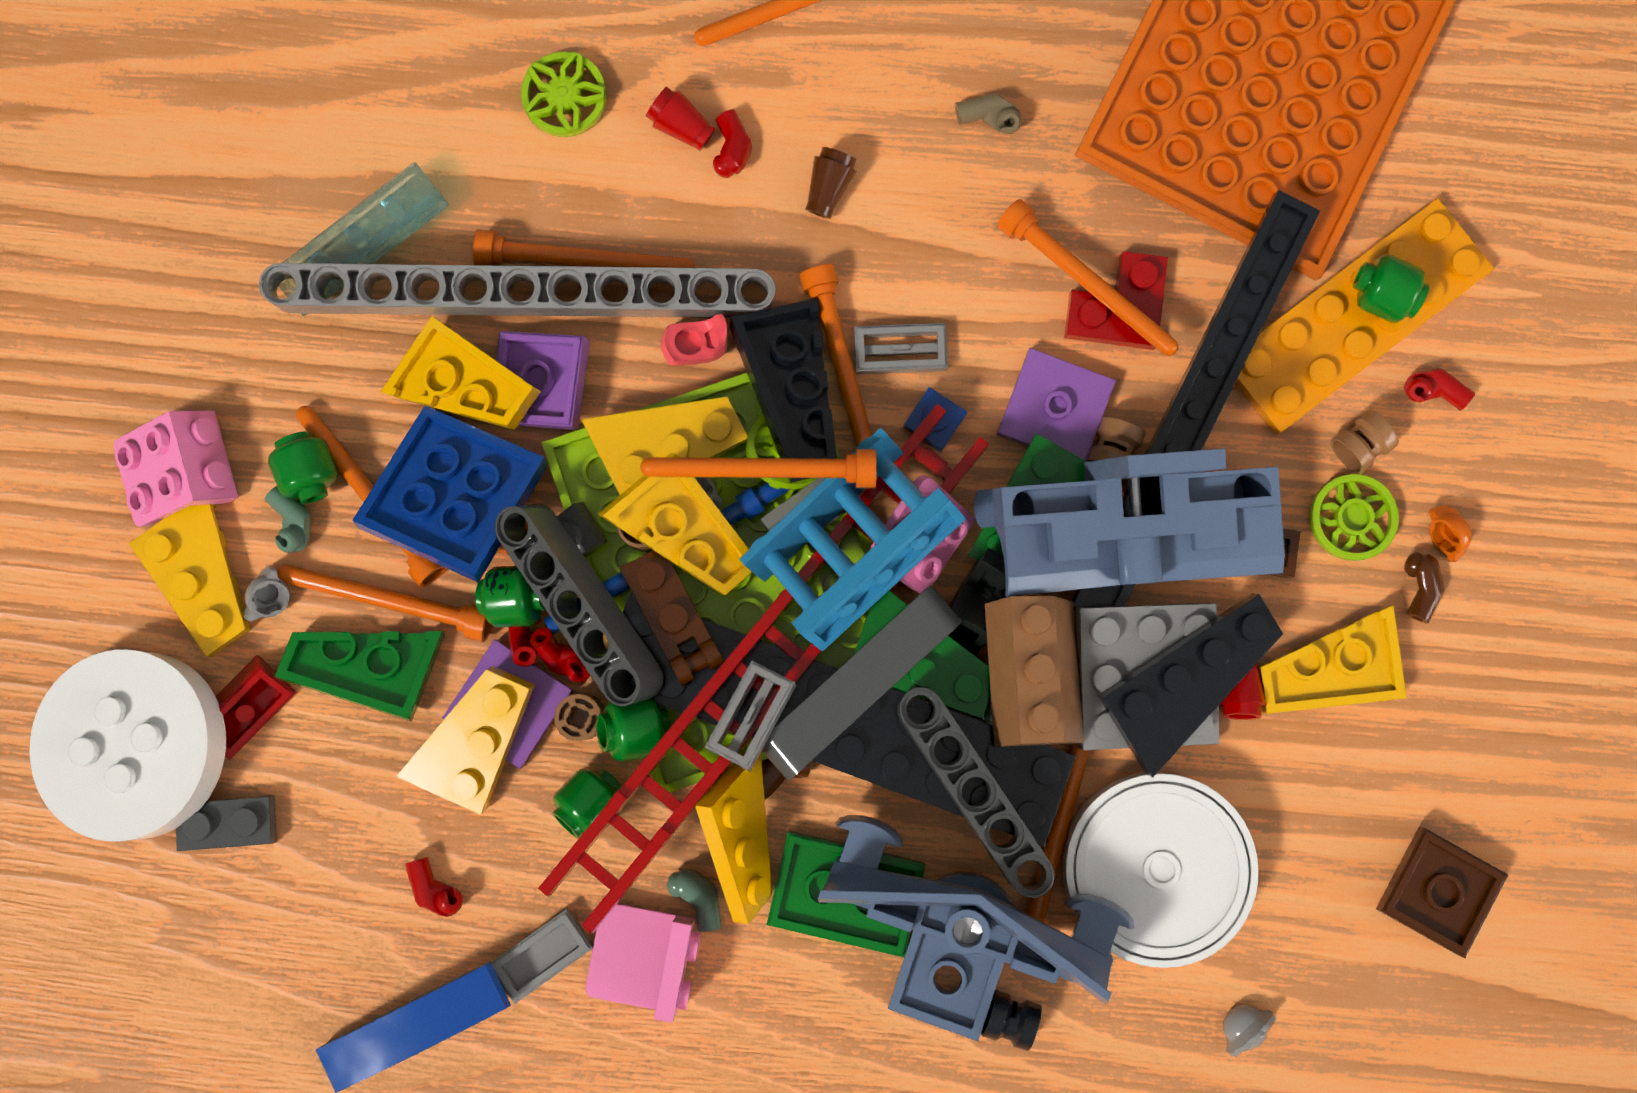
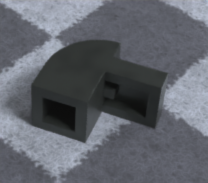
(982, 585)

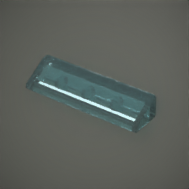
(373, 226)

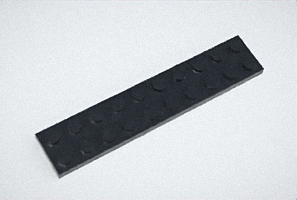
(877, 743)

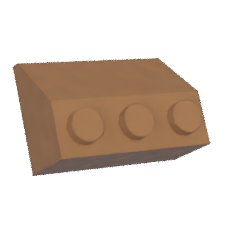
(1033, 671)

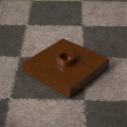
(1442, 892)

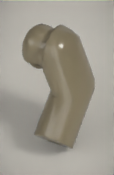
(992, 110)

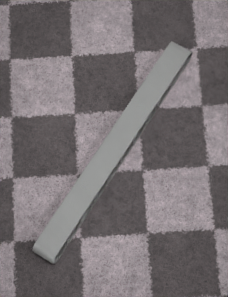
(453, 279)

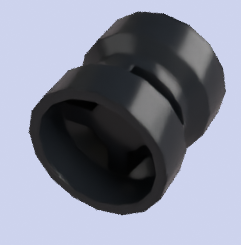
(1012, 1020)

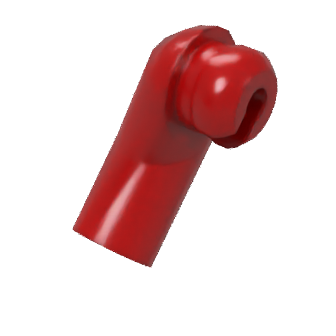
(736, 145)
(1436, 384)
(521, 649)
(558, 656)
(430, 893)

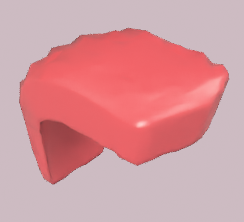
(695, 341)

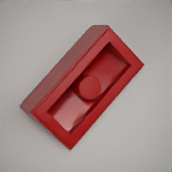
(251, 702)

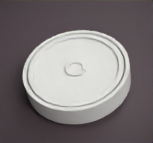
(127, 745)
(1170, 860)

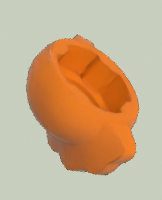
(1449, 532)

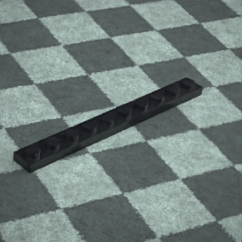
(1221, 353)

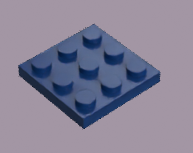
(447, 492)

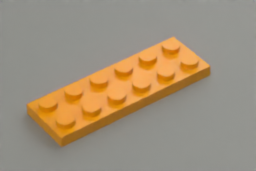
(1332, 339)

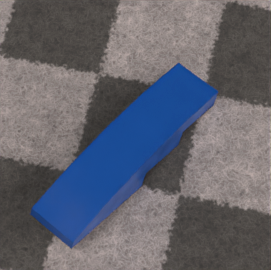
(413, 1027)

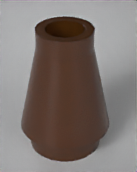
(829, 180)

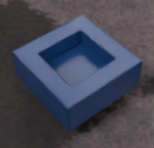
(945, 429)

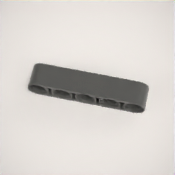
(598, 613)
(860, 682)
(994, 805)

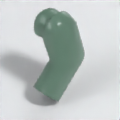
(295, 522)
(700, 893)

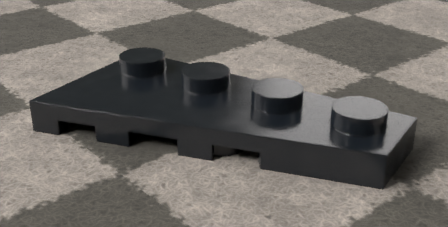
(787, 373)
(1183, 685)

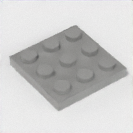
(1117, 643)

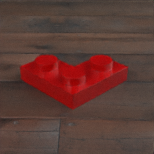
(1141, 282)

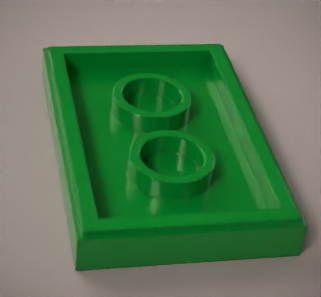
(803, 875)

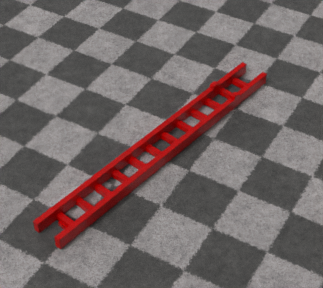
(703, 701)

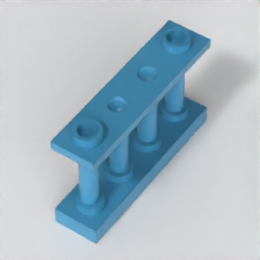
(877, 571)

